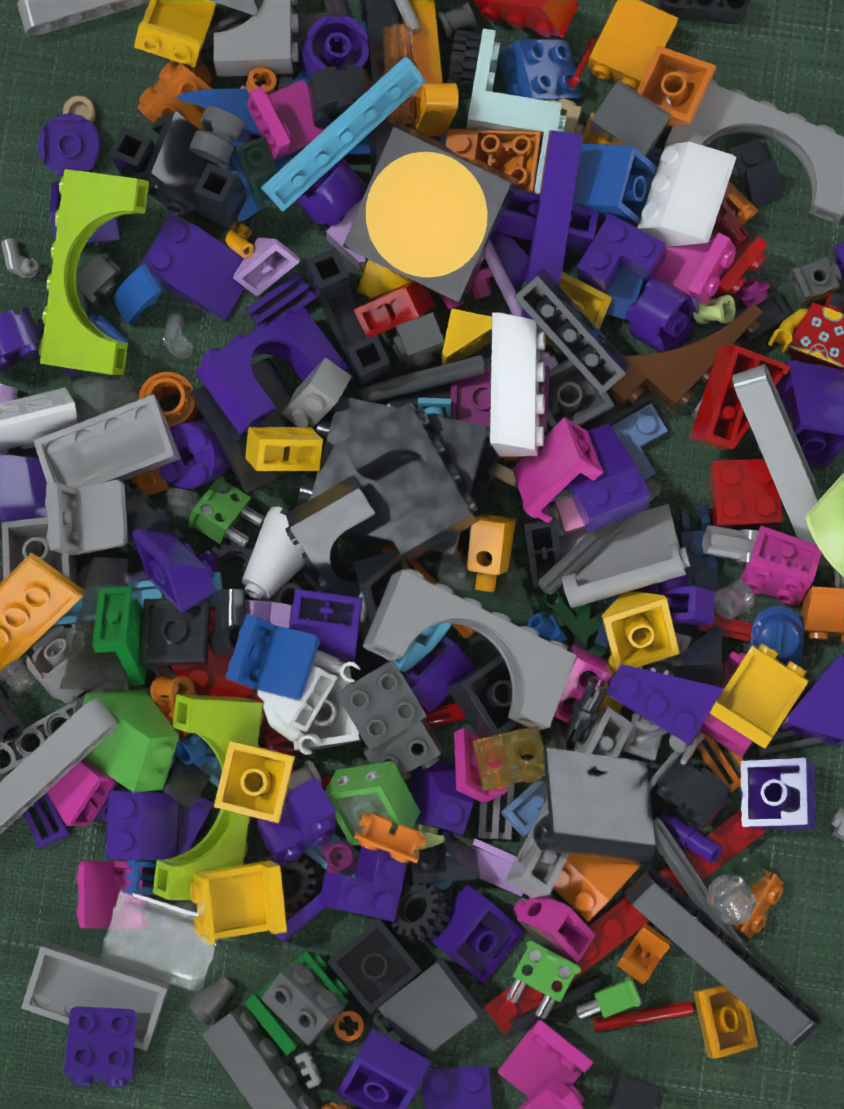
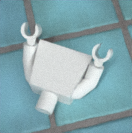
(292, 716)

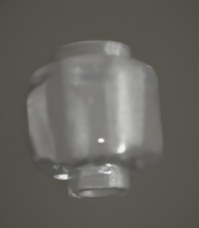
(731, 899)

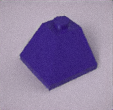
(439, 800)

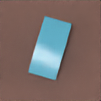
(435, 406)
(422, 646)

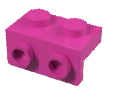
(467, 774)

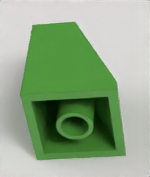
(141, 745)

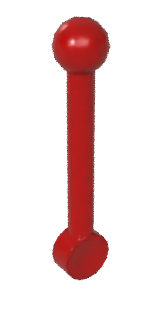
(574, 80)

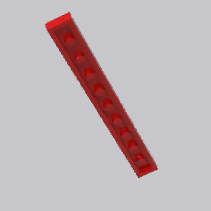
(625, 920)

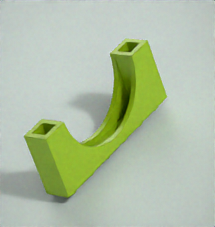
(85, 206)
(225, 845)

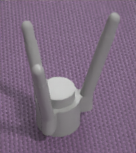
(678, 747)

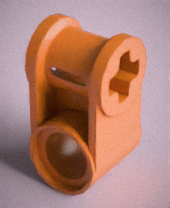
(167, 686)

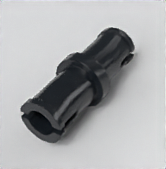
(585, 709)

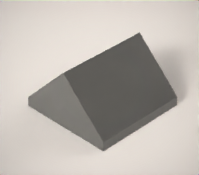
(629, 119)

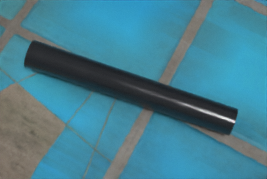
(569, 997)

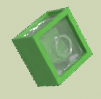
(371, 789)

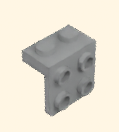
(86, 517)

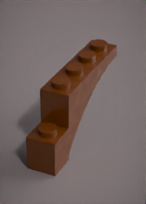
(676, 372)

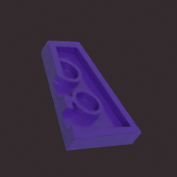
(664, 700)

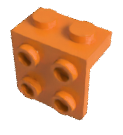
(162, 98)

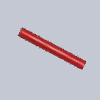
(643, 1016)

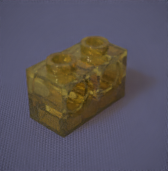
(508, 749)

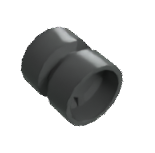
(216, 135)

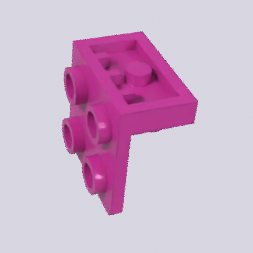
(284, 118)
(781, 566)
(541, 1058)

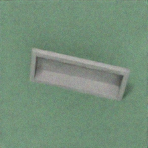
(109, 446)
(73, 978)

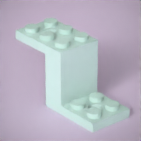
(509, 112)

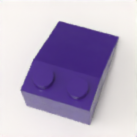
(195, 267)
(617, 491)

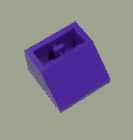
(330, 618)

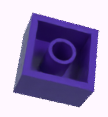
(383, 1074)

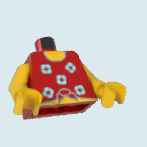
(815, 333)

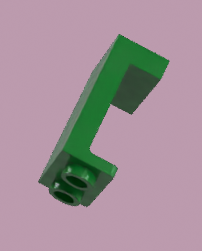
(120, 629)
(274, 1025)

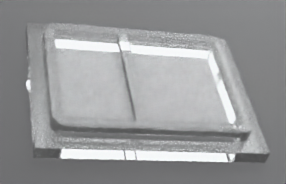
(157, 942)

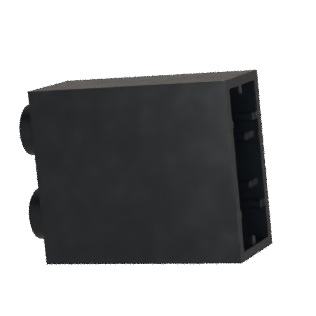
(406, 481)

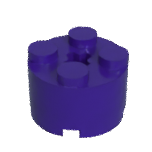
(334, 34)
(332, 195)
(662, 316)
(18, 337)
(200, 456)

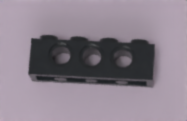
(572, 331)

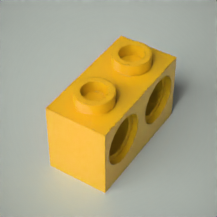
(284, 449)

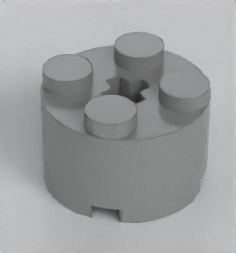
(50, 663)

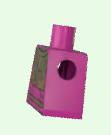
(543, 919)

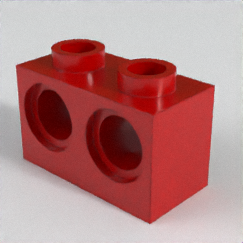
(394, 308)

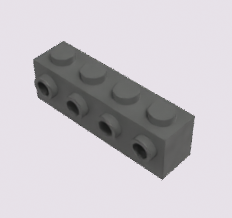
(255, 1063)

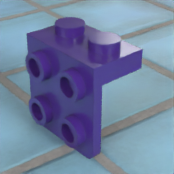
(100, 1046)

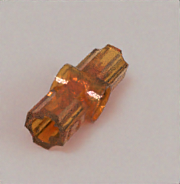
(397, 45)

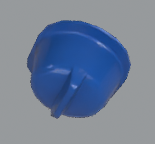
(781, 631)

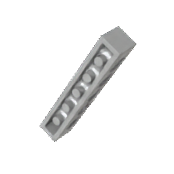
(538, 870)

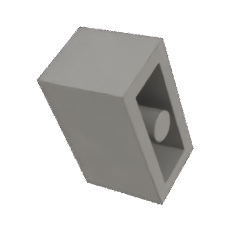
(316, 394)

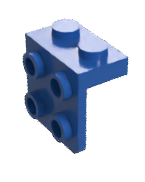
(539, 70)
(272, 658)

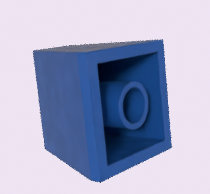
(613, 181)

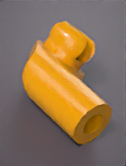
(238, 241)

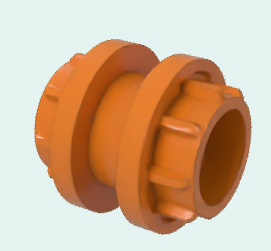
(172, 384)

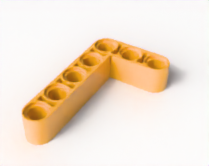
(435, 100)

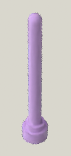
(508, 292)

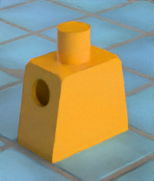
(492, 535)

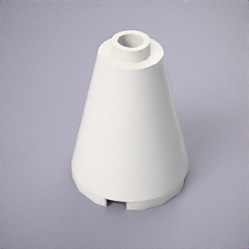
(273, 558)

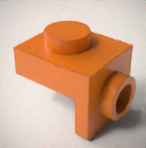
(644, 954)

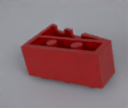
(542, 16)
(720, 415)

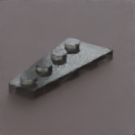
(84, 666)

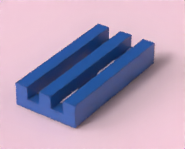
(135, 876)

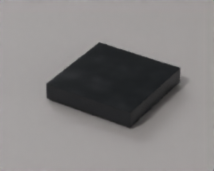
(174, 636)

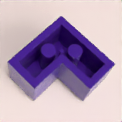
(619, 247)
(686, 603)
(303, 823)
(372, 891)

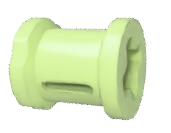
(715, 310)

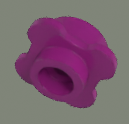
(753, 292)
(331, 852)

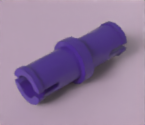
(691, 838)

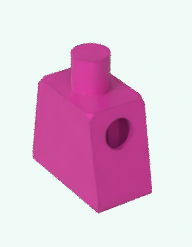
(81, 793)

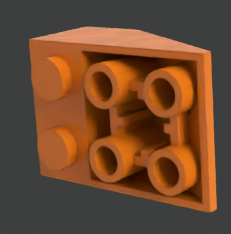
(507, 151)

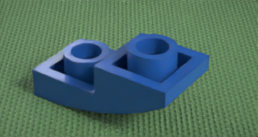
(624, 292)
(136, 294)

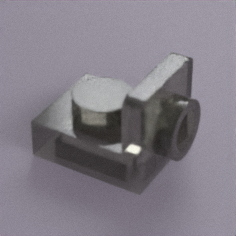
(186, 783)

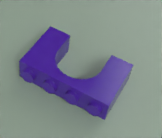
(229, 371)

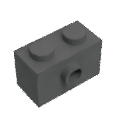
(418, 342)

